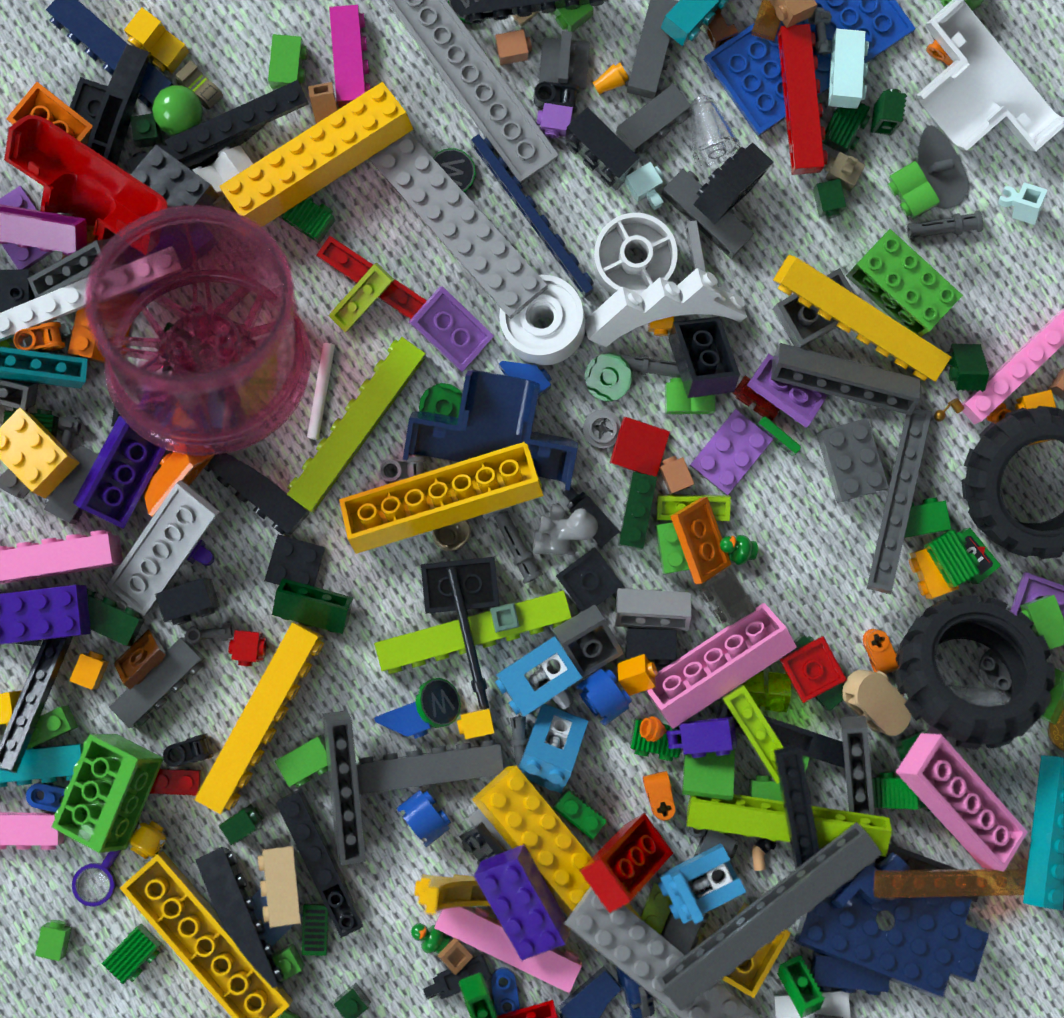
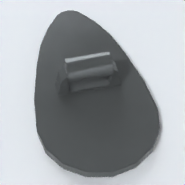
(942, 167)

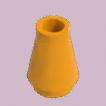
(612, 78)

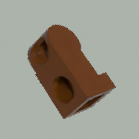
(719, 31)

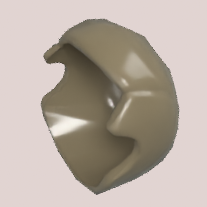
(452, 536)

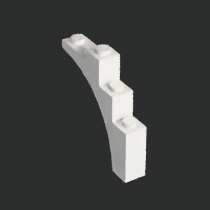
(661, 300)

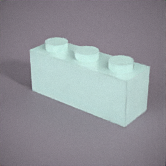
(848, 68)

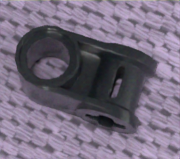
(558, 94)
(192, 750)

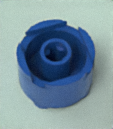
(603, 695)
(423, 817)

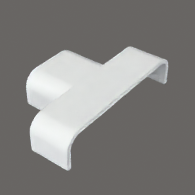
(982, 86)

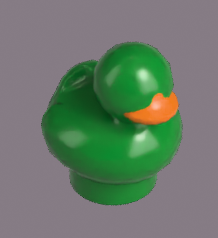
(739, 548)
(431, 938)

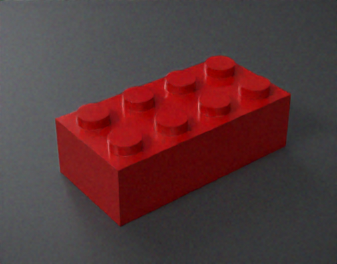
(626, 863)

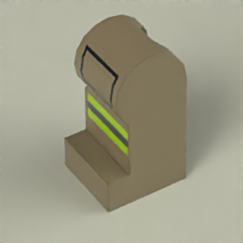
(200, 84)

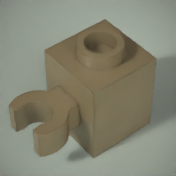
(846, 169)

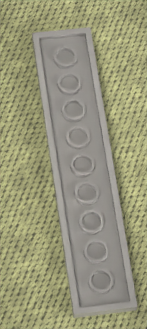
(476, 85)
(459, 224)
(645, 956)

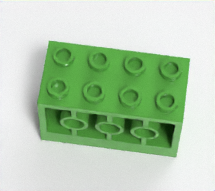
(904, 284)
(107, 792)

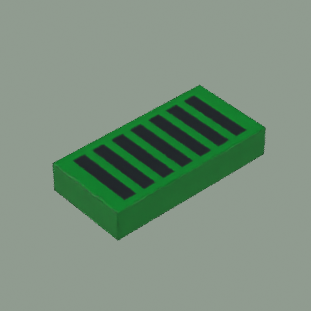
(779, 436)
(315, 930)

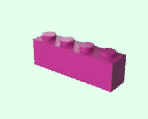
(348, 53)

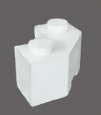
(228, 164)

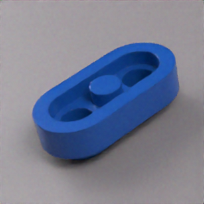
(52, 797)
(505, 993)

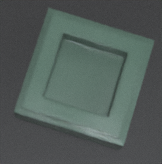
(504, 617)

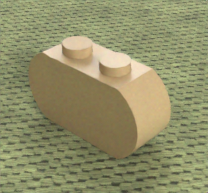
(875, 697)

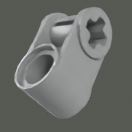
(404, 467)

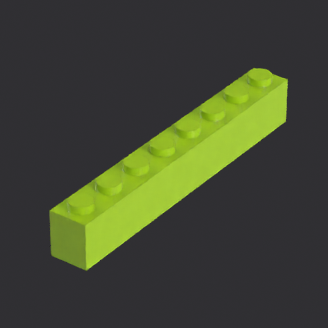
(357, 424)
(447, 637)
(767, 820)

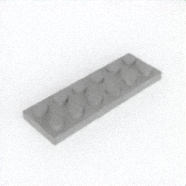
(162, 547)

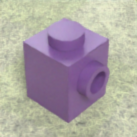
(554, 120)

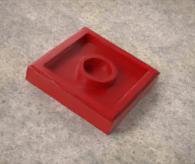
(639, 447)
(812, 669)

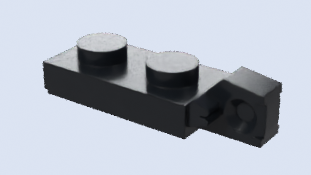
(606, 528)
(447, 983)

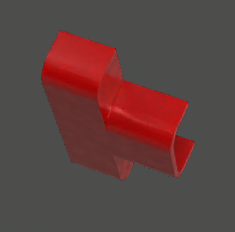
(78, 178)

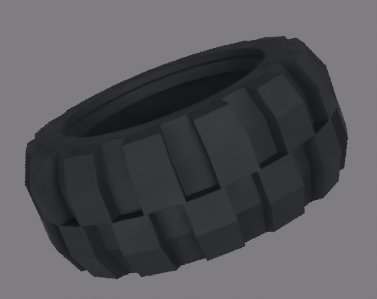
(984, 477)
(1000, 631)

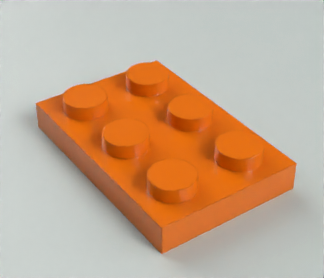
(700, 540)

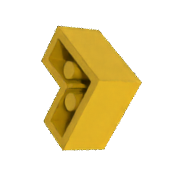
(150, 35)

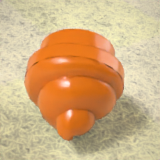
(652, 729)

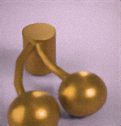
(956, 405)

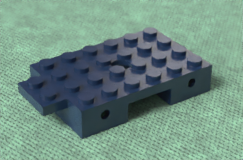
(918, 951)

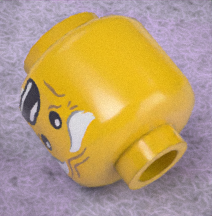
(147, 839)

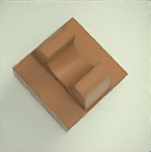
(455, 956)

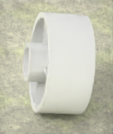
(639, 232)
(559, 339)

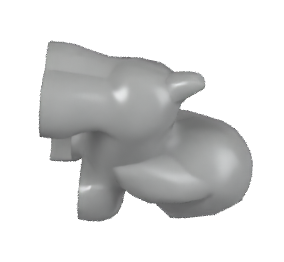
(558, 531)

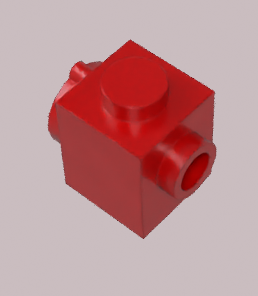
(247, 647)

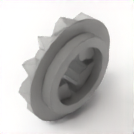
(595, 419)

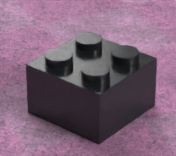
(188, 600)

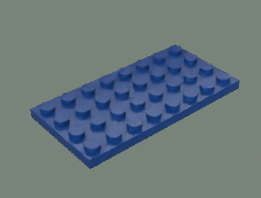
(752, 69)

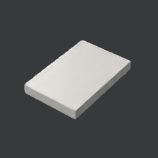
(835, 1004)

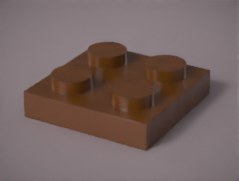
(139, 659)

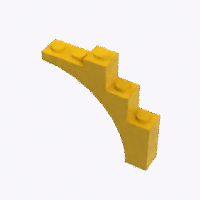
(447, 892)

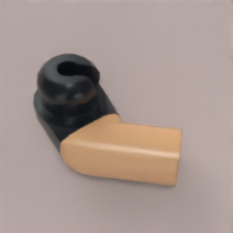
(759, 851)

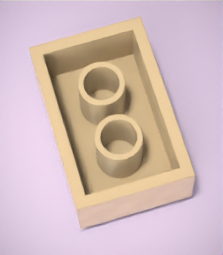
(279, 886)

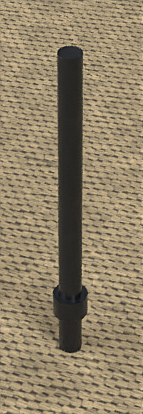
(478, 683)

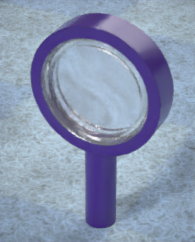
(95, 881)

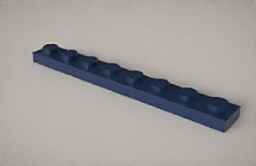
(527, 208)

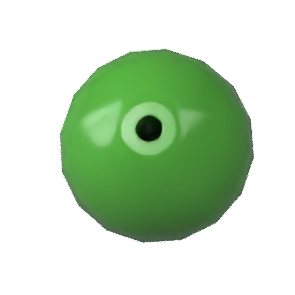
(177, 109)

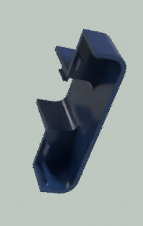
(492, 416)

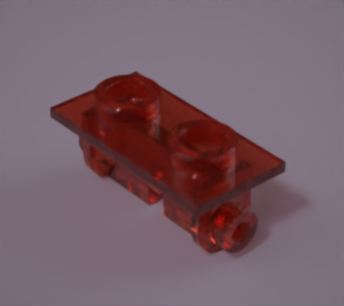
(747, 396)

